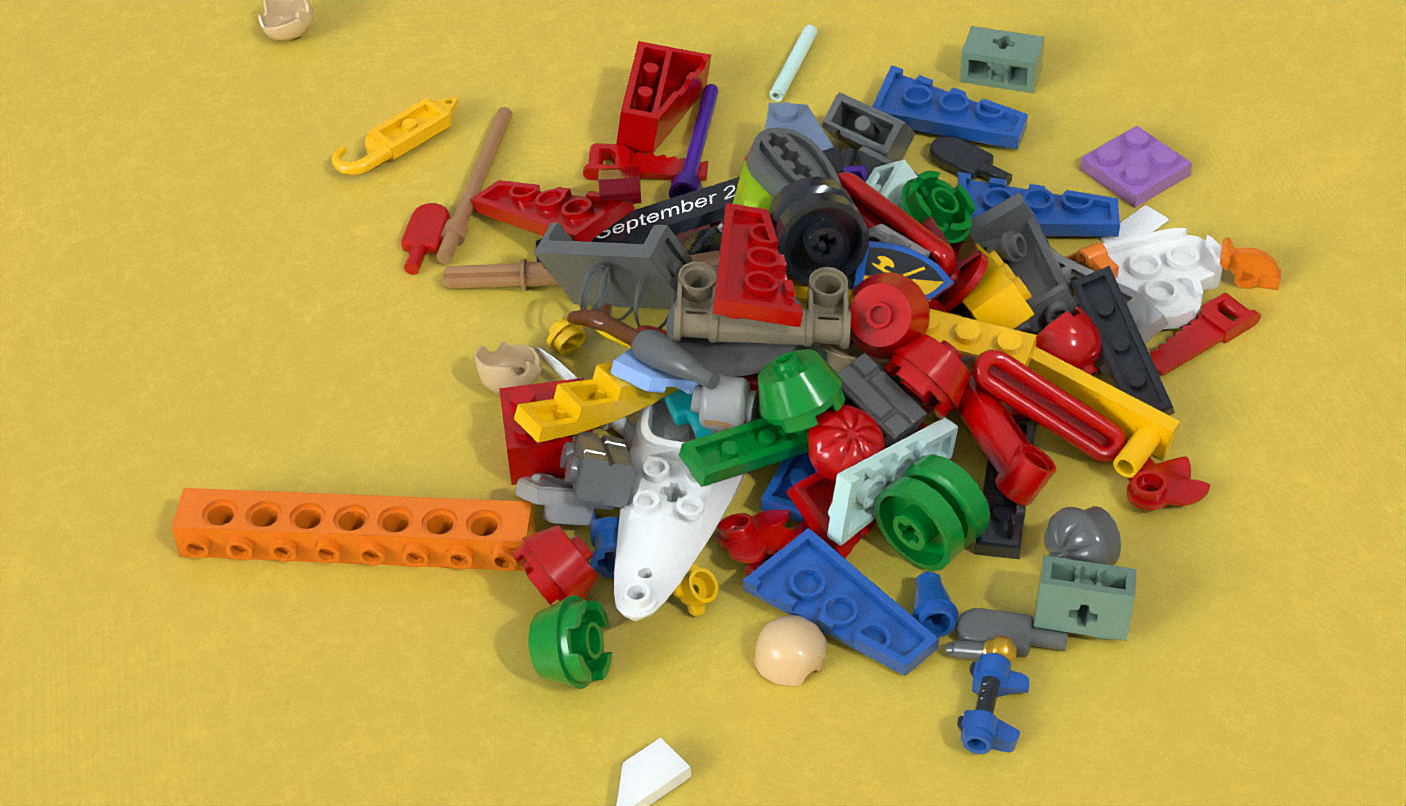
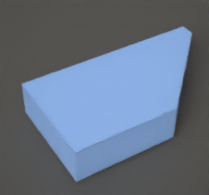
(647, 378)

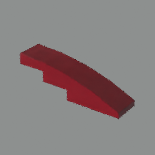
(620, 184)

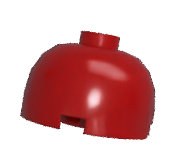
(1072, 340)

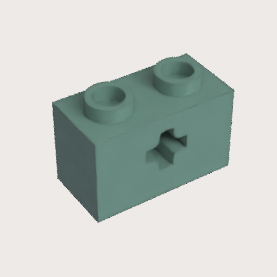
(1002, 59)
(1085, 598)

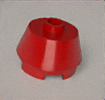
(887, 313)
(930, 373)
(557, 564)

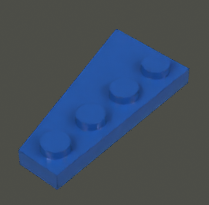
(949, 113)
(1058, 215)

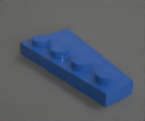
(822, 586)

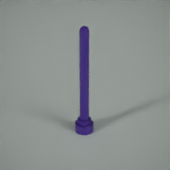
(687, 180)

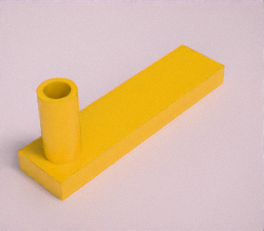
(1145, 428)

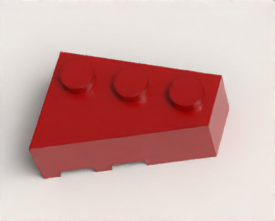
(659, 93)

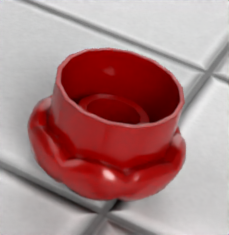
(843, 440)

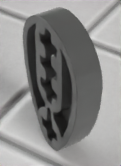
(785, 156)

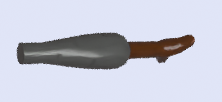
(648, 346)

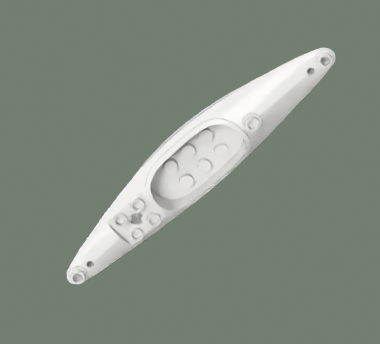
(665, 515)

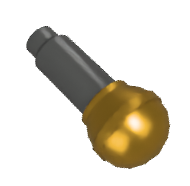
(975, 649)

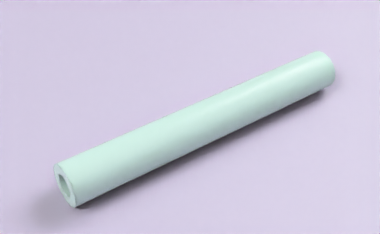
(793, 63)

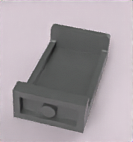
(655, 260)
(1039, 266)

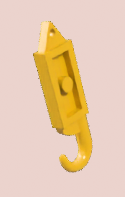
(400, 134)

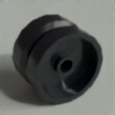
(818, 227)

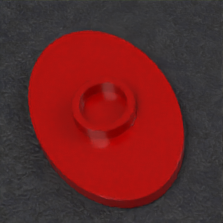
(964, 280)

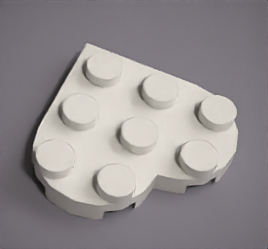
(1169, 270)

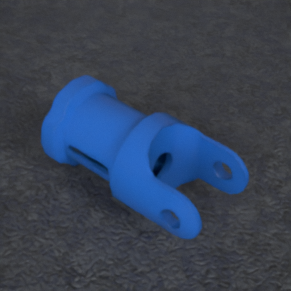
(604, 540)

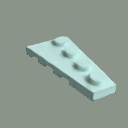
(861, 483)

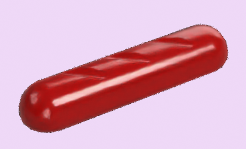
(879, 210)
(1048, 405)

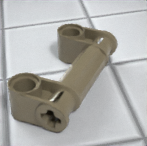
(823, 320)

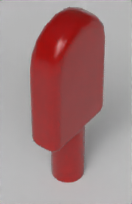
(423, 234)

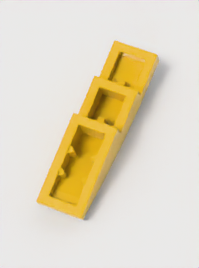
(585, 405)

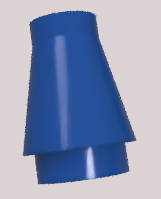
(934, 605)

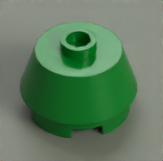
(936, 198)
(798, 389)
(569, 642)

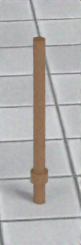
(456, 227)

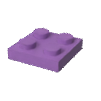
(1136, 166)

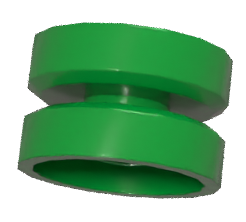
(931, 512)

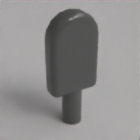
(984, 624)

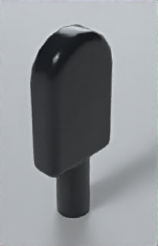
(961, 156)
(703, 241)

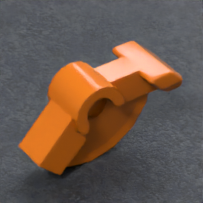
(1095, 258)
(1250, 266)

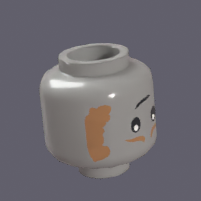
(726, 405)

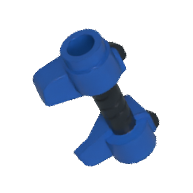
(980, 727)

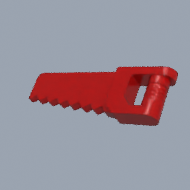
(650, 165)
(1204, 332)

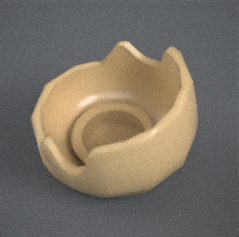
(286, 18)
(507, 366)
(789, 650)

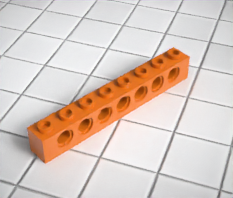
(351, 528)

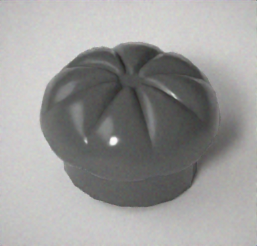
(1083, 535)

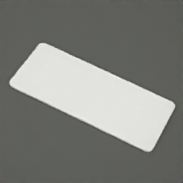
(1141, 222)

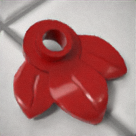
(1165, 484)
(753, 537)

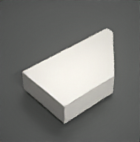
(651, 775)

